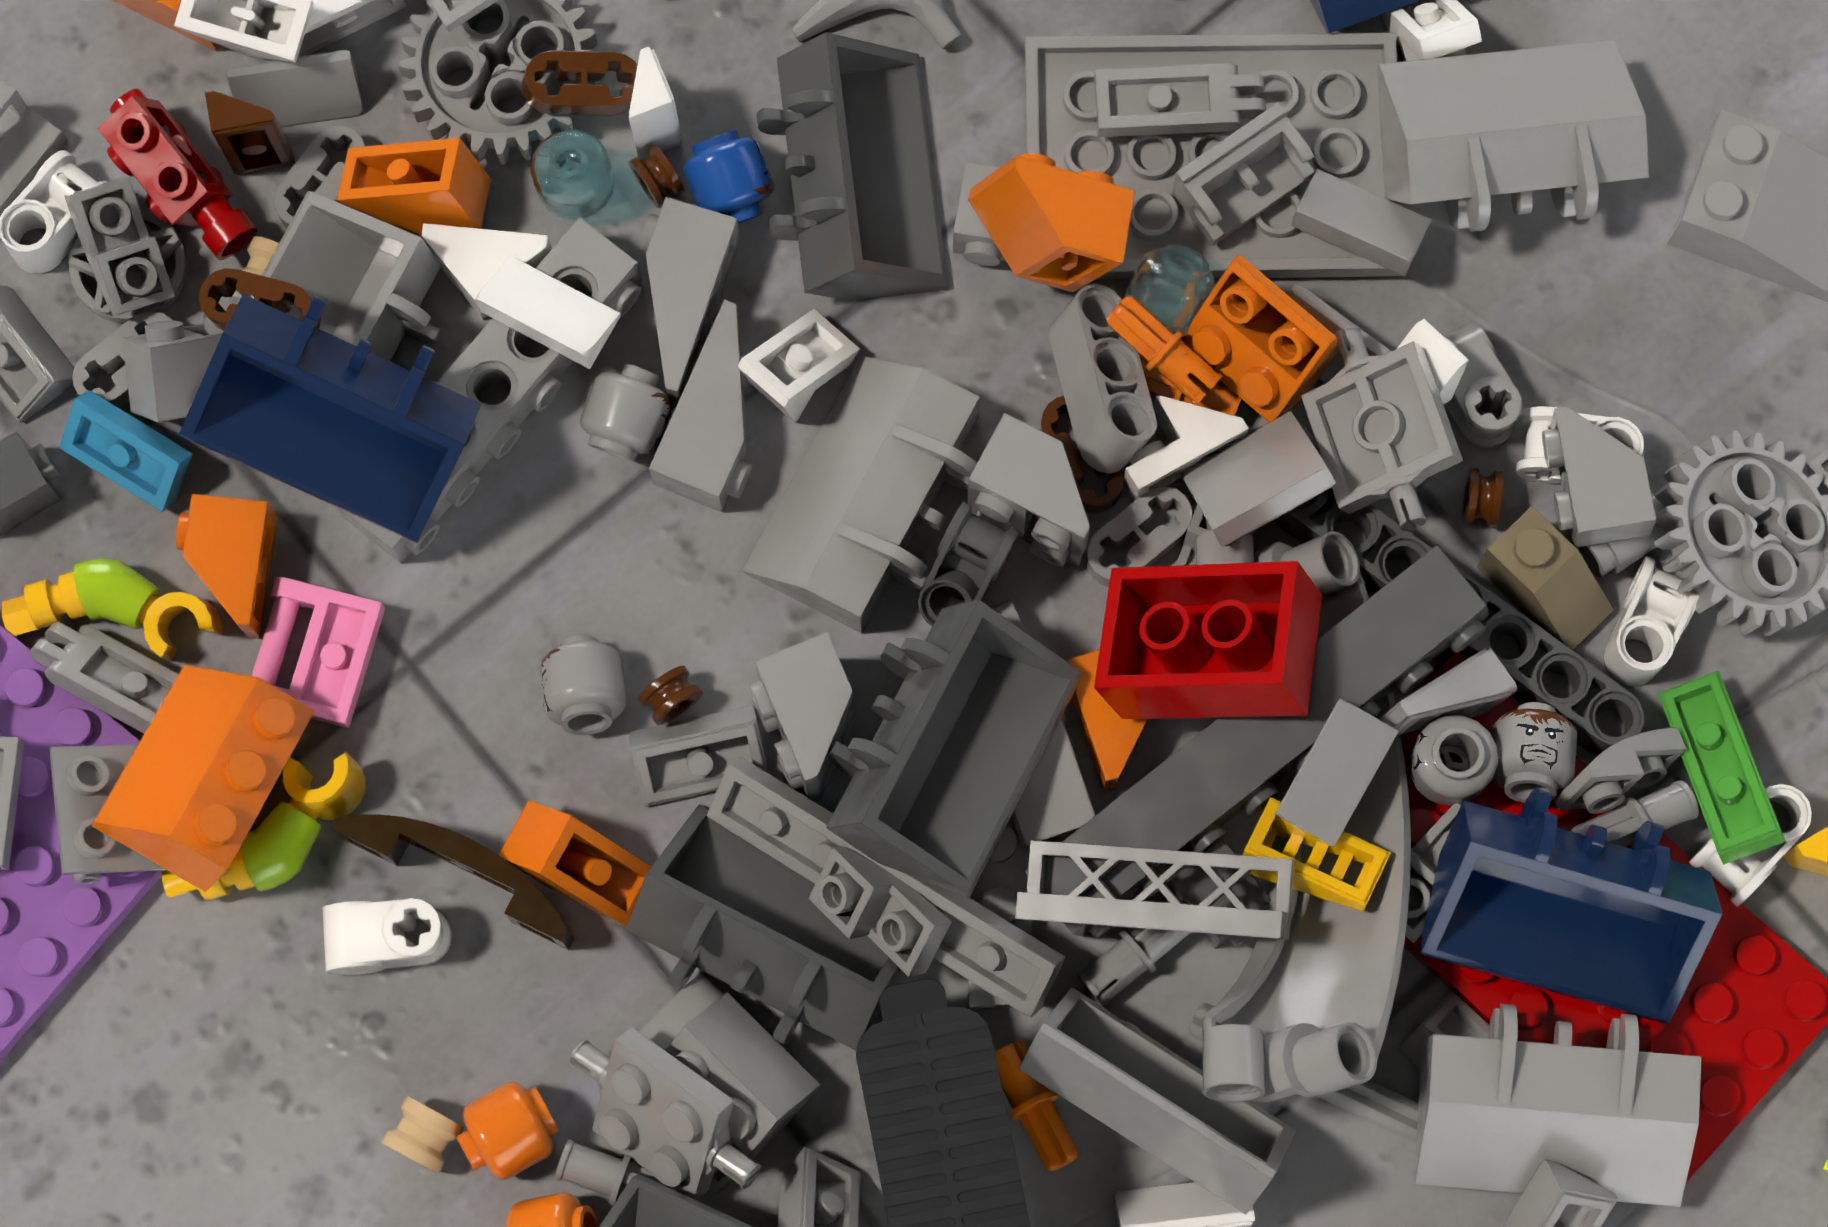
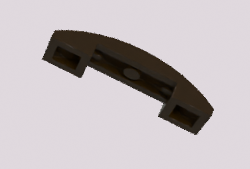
(390, 836)

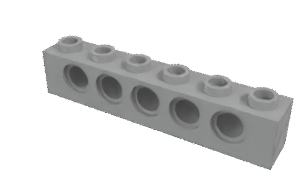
(580, 260)

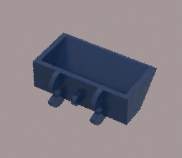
(330, 416)
(1570, 909)

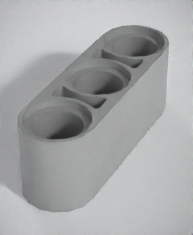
(1101, 381)

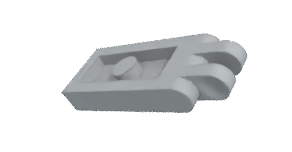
(1175, 99)
(104, 673)

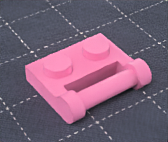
(333, 650)

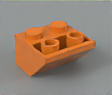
(1054, 221)
(1260, 340)

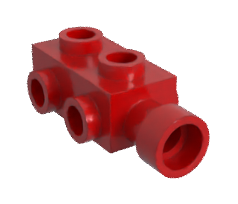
(170, 173)

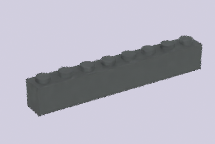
(1242, 758)

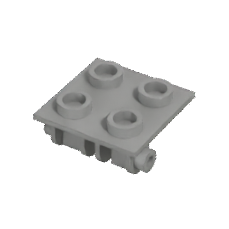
(81, 785)

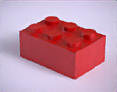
(1209, 641)

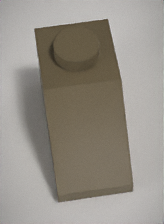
(1546, 579)

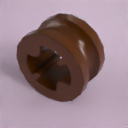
(656, 176)
(1482, 497)
(670, 695)

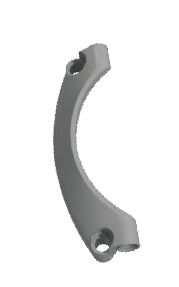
(1318, 1004)

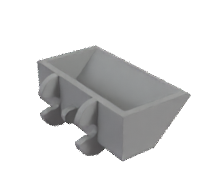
(1511, 126)
(363, 269)
(867, 491)
(1156, 1100)
(1508, 1104)

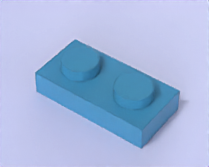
(125, 450)

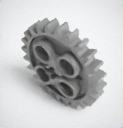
(441, 52)
(1762, 523)

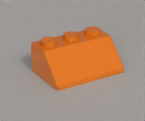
(203, 772)

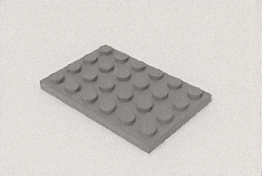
(1317, 79)

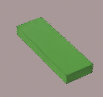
(1722, 768)

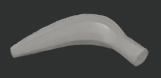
(834, 12)

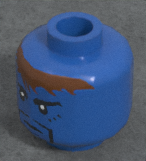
(729, 176)

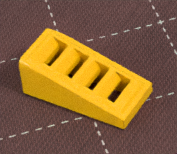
(1307, 876)

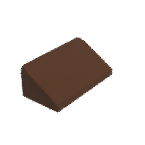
(247, 134)

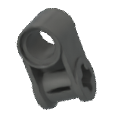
(967, 560)

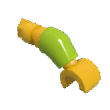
(111, 592)
(285, 837)

